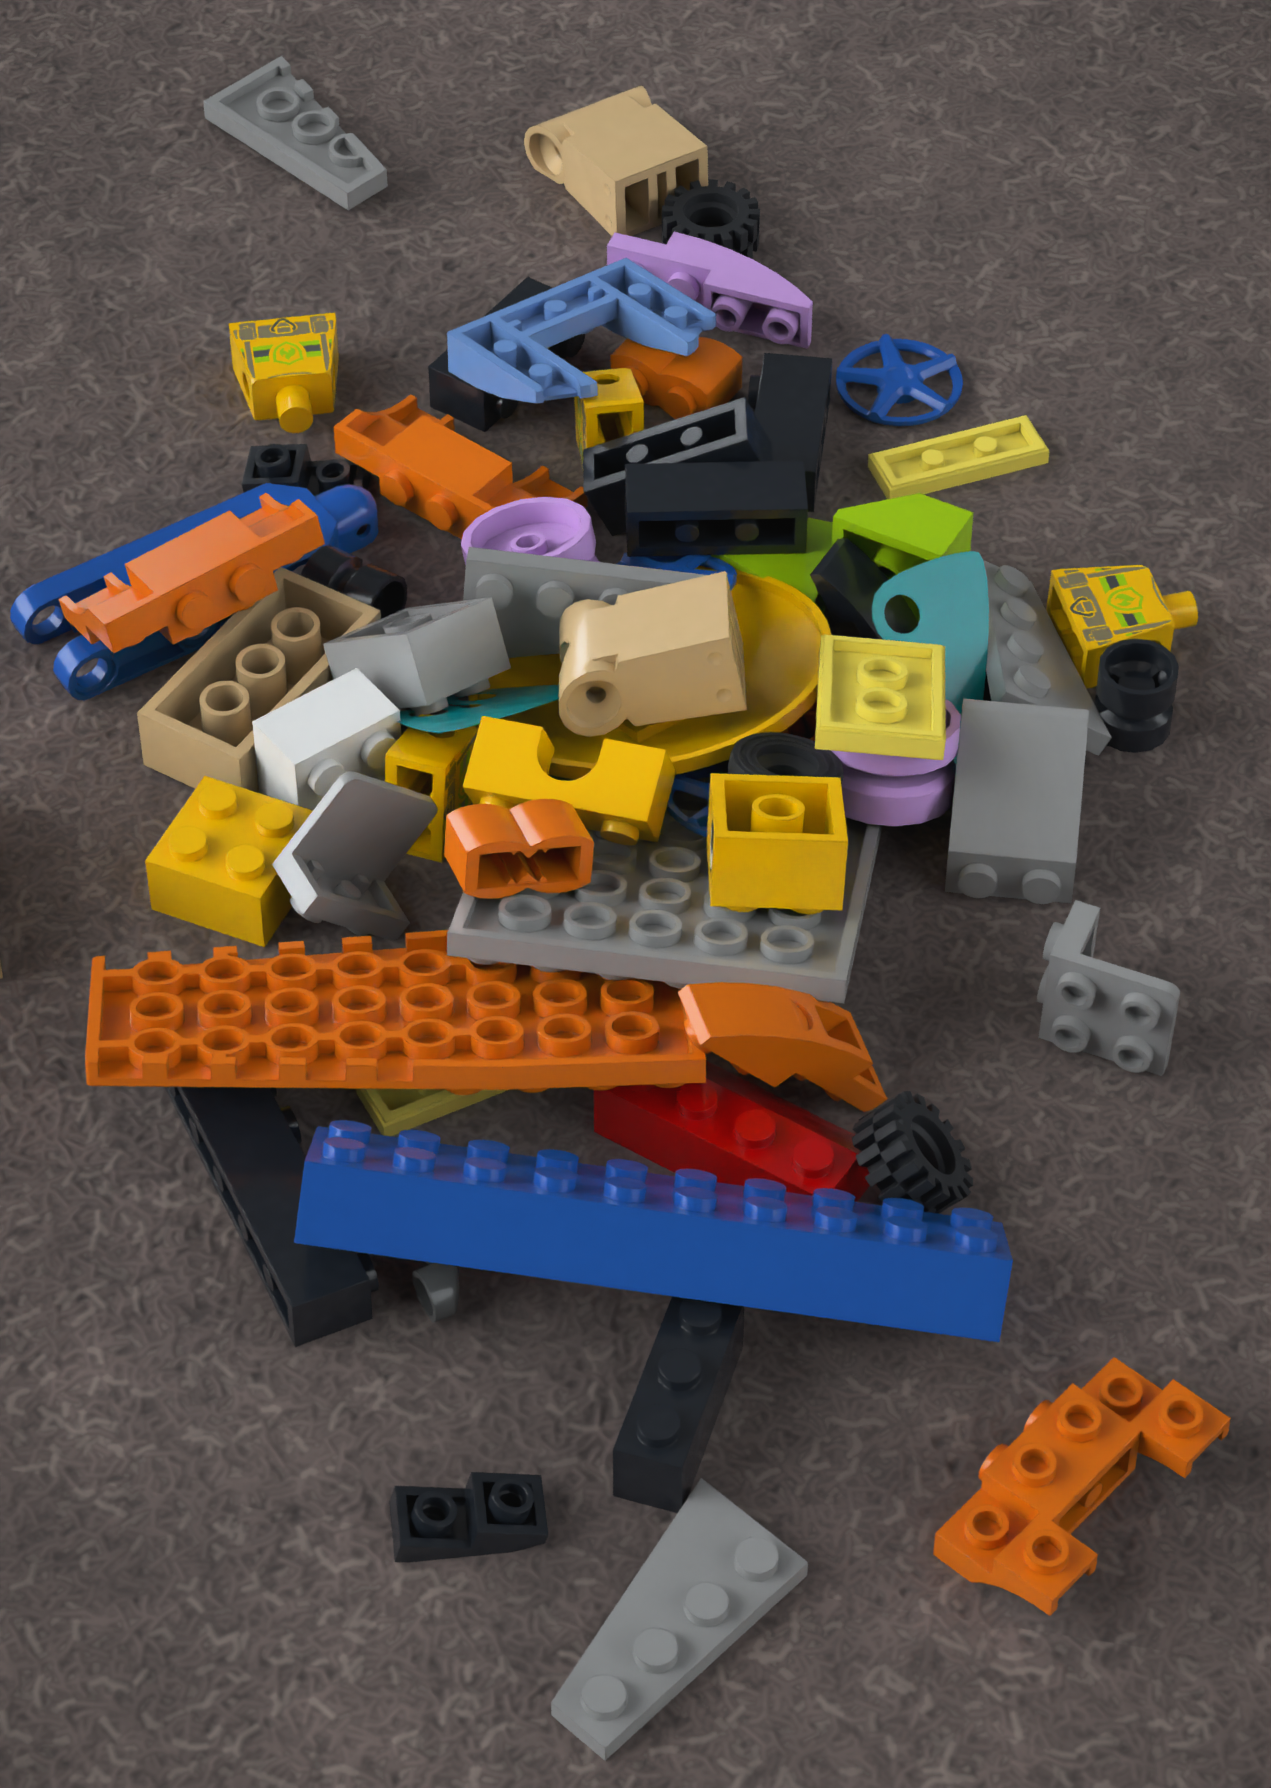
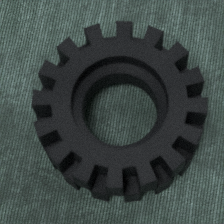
(714, 205)
(912, 1153)

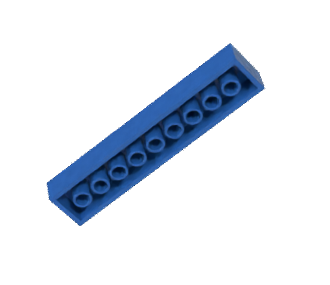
(654, 1231)

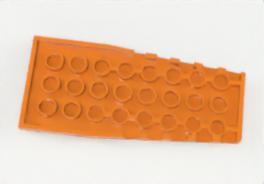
(381, 1023)

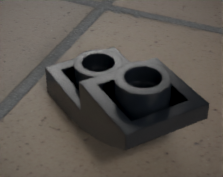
(293, 467)
(848, 586)
(485, 1518)

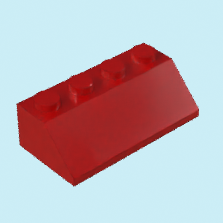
(732, 1133)

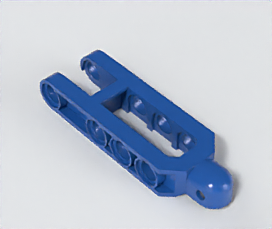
(340, 516)

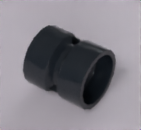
(364, 583)
(1136, 694)

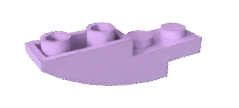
(733, 286)

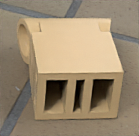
(619, 159)
(651, 657)

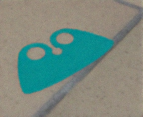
(952, 614)
(505, 703)

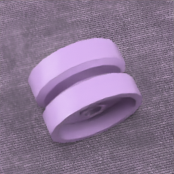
(535, 527)
(900, 788)

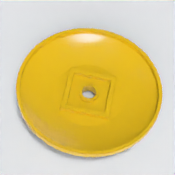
(781, 665)

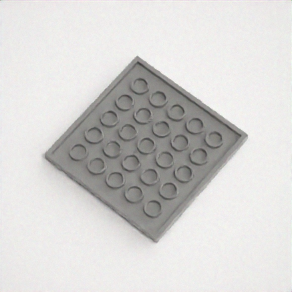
(655, 922)

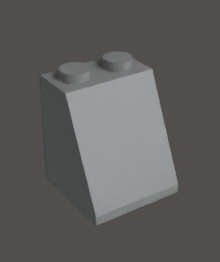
(1017, 801)

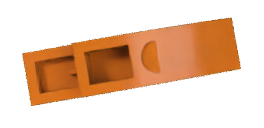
(782, 1035)

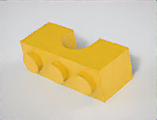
(619, 797)

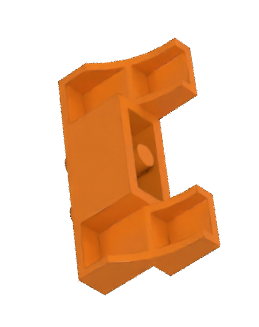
(436, 469)
(197, 576)
(1061, 1470)

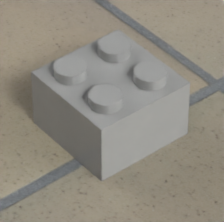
(425, 653)

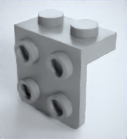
(349, 849)
(1101, 1004)

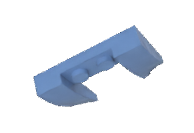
(510, 347)

